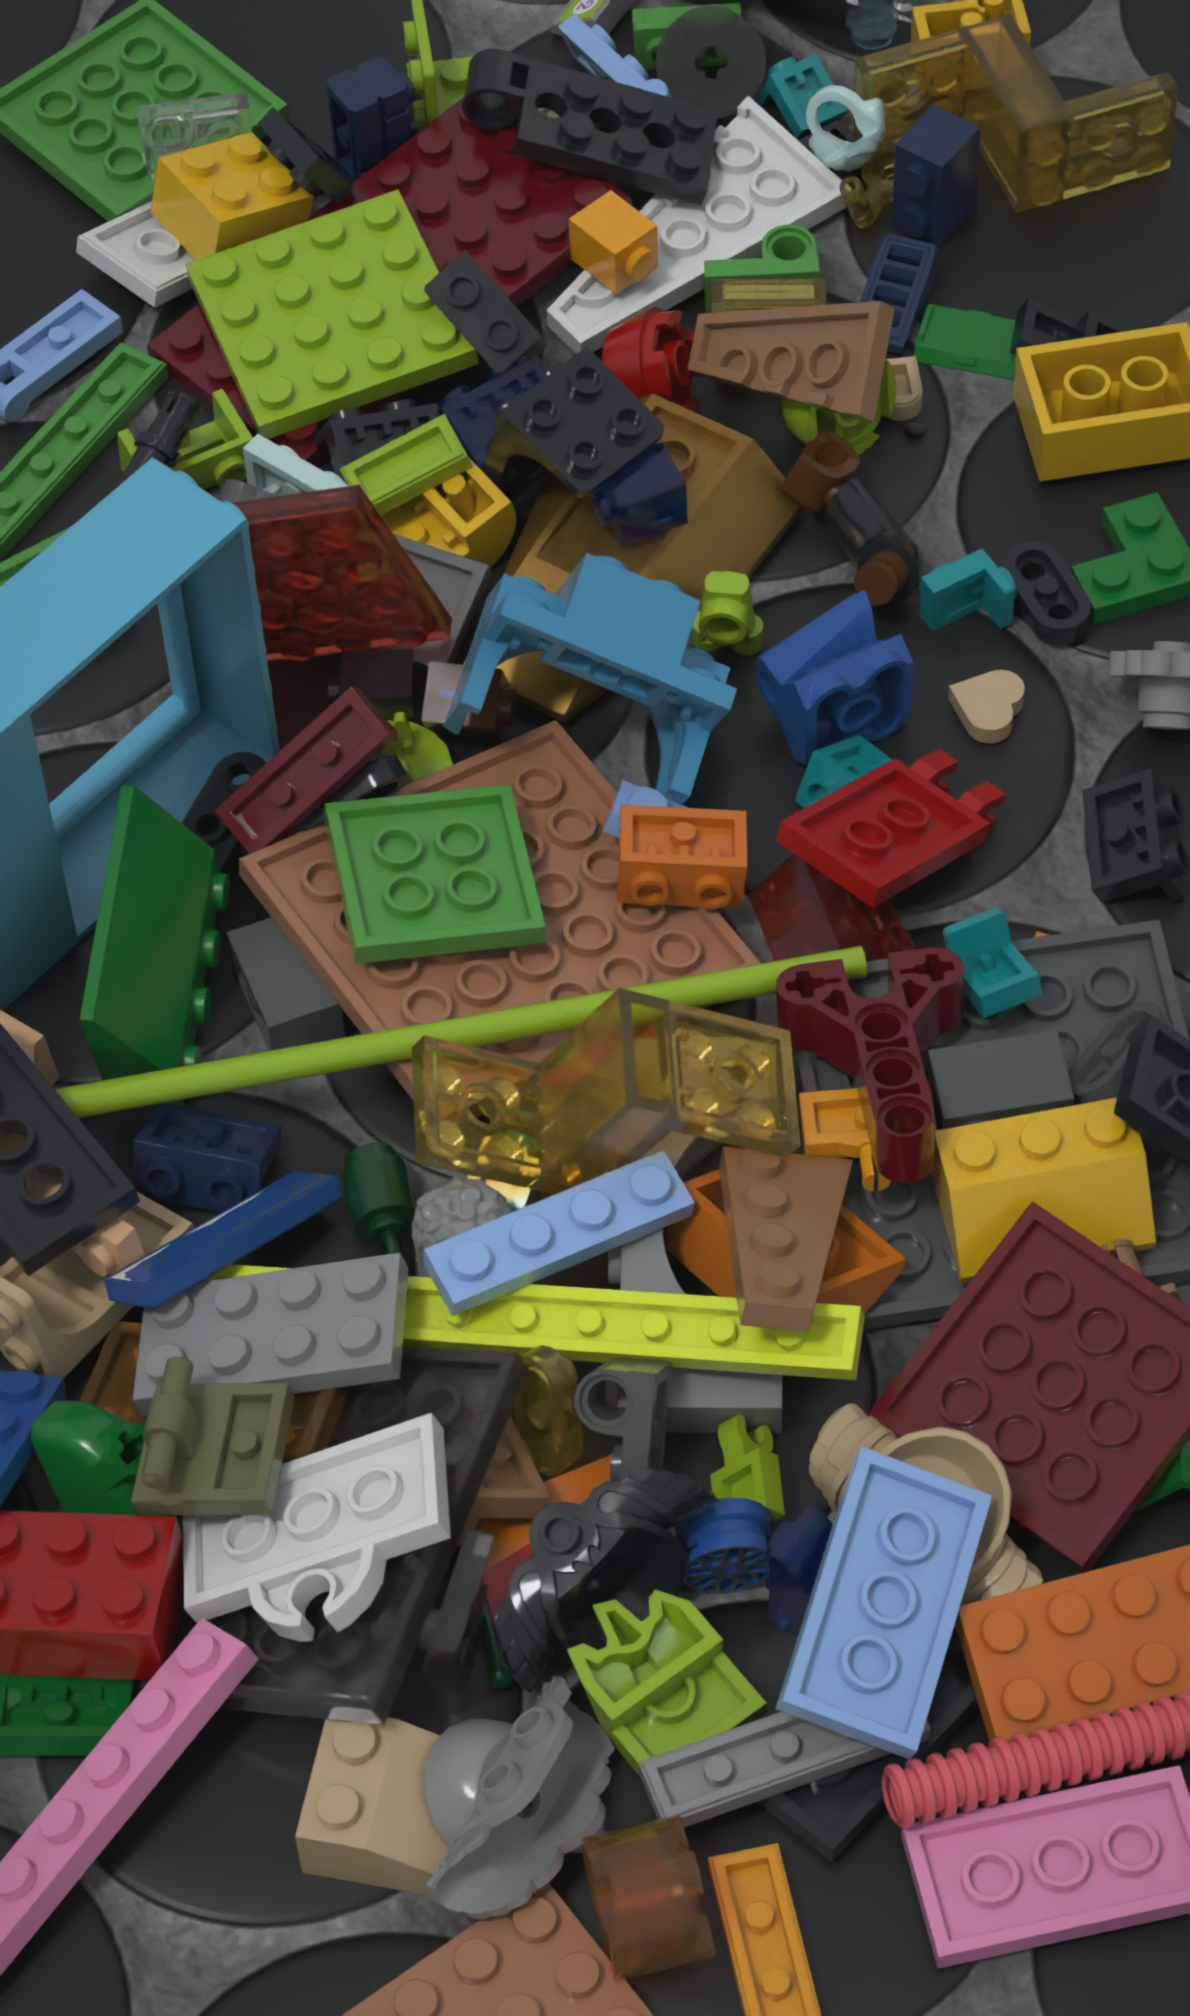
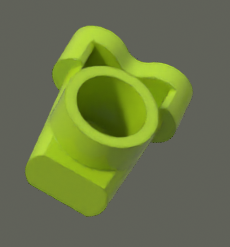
(727, 615)

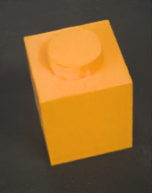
(613, 242)

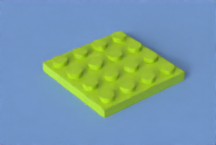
(328, 314)

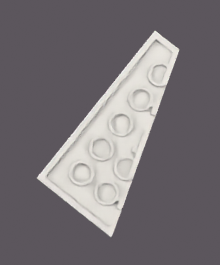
(755, 184)

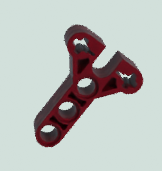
(880, 1044)

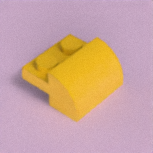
(459, 516)

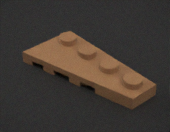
(801, 354)

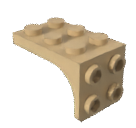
(64, 1306)

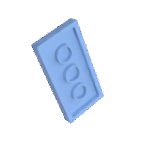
(884, 1603)

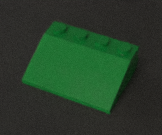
(152, 943)

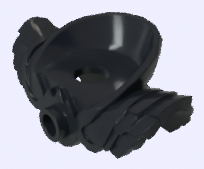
(592, 1555)

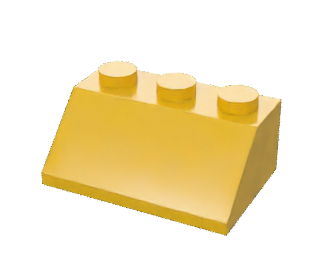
(1066, 1159)

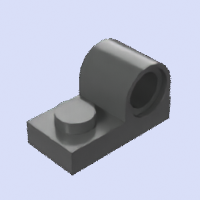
(642, 1422)

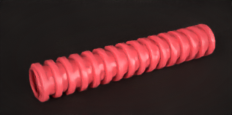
(1038, 1760)

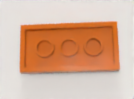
(1080, 1644)

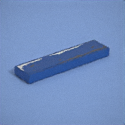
(223, 1239)

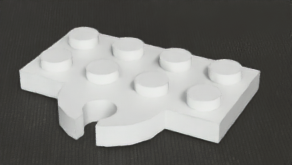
(328, 1531)

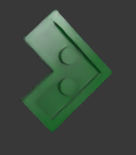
(1149, 563)

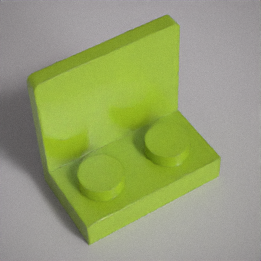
(437, 82)

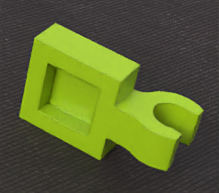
(749, 1467)

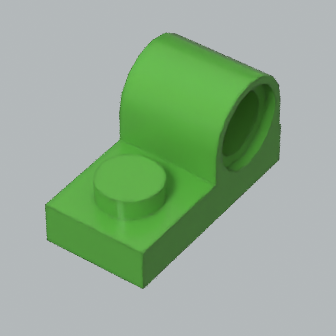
(786, 254)

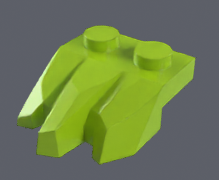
(662, 1679)

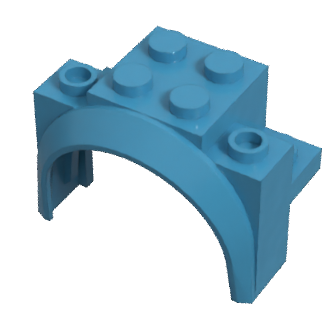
(617, 635)

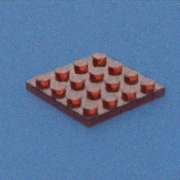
(336, 577)

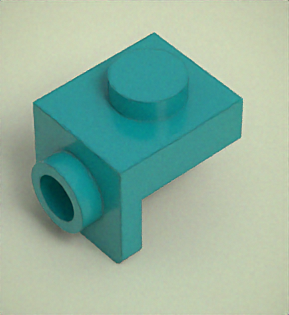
(965, 587)
(994, 970)

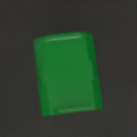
(966, 341)

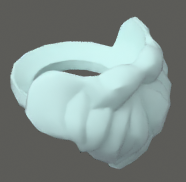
(868, 117)

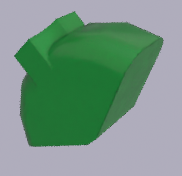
(89, 1456)

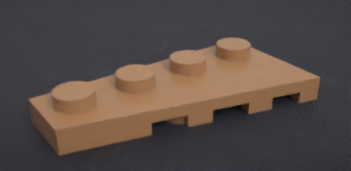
(780, 1231)

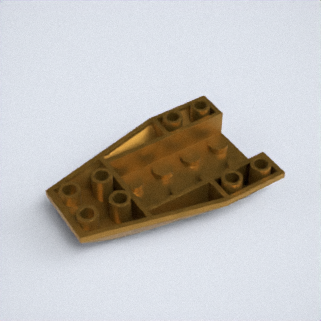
(731, 526)

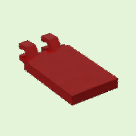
(891, 827)

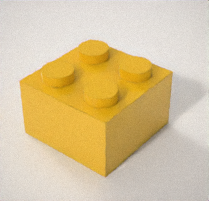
(226, 195)

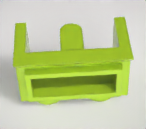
(209, 451)

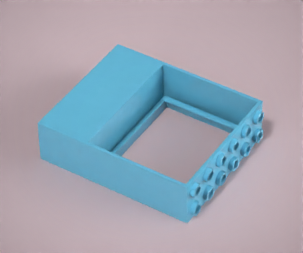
(137, 548)

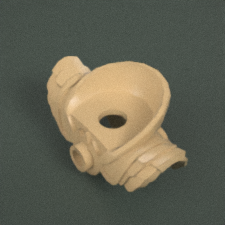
(947, 1452)

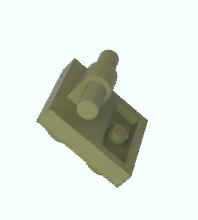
(212, 1446)

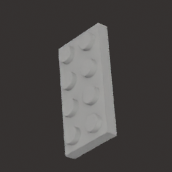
(282, 1326)

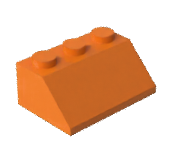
(856, 1270)

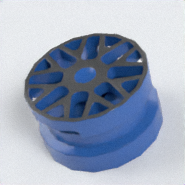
(726, 1546)

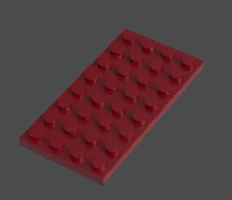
(462, 196)

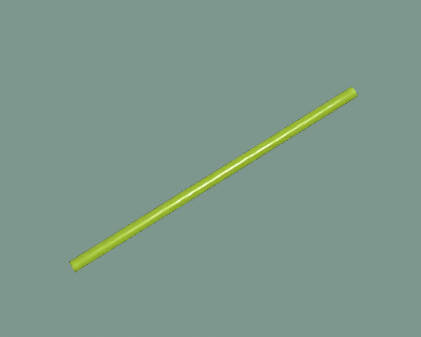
(396, 1043)

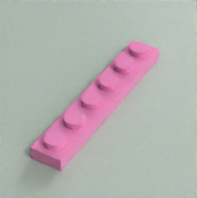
(116, 1780)

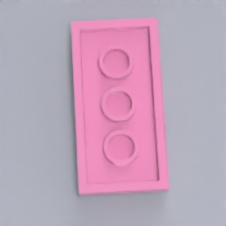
(1053, 1866)

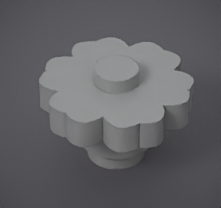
(1162, 682)

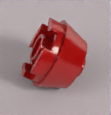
(653, 356)

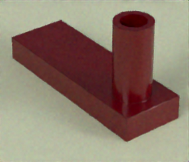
(307, 771)

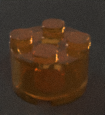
(647, 1897)

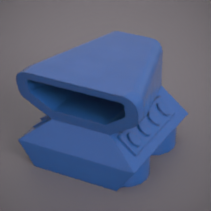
(837, 680)

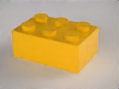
(1105, 401)

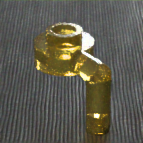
(867, 205)

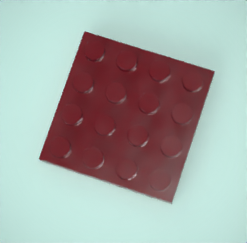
(1066, 1377)

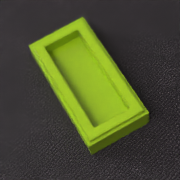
(409, 465)

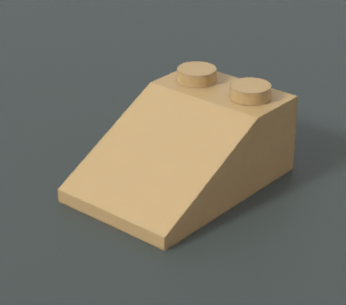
(369, 1808)

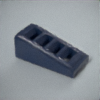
(907, 263)

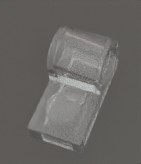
(190, 124)

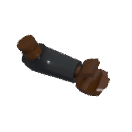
(877, 546)

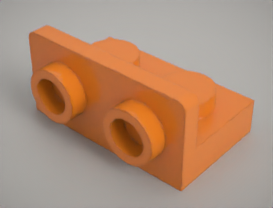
(682, 856)

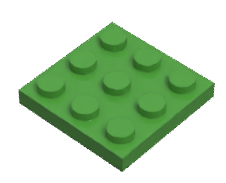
(433, 873)

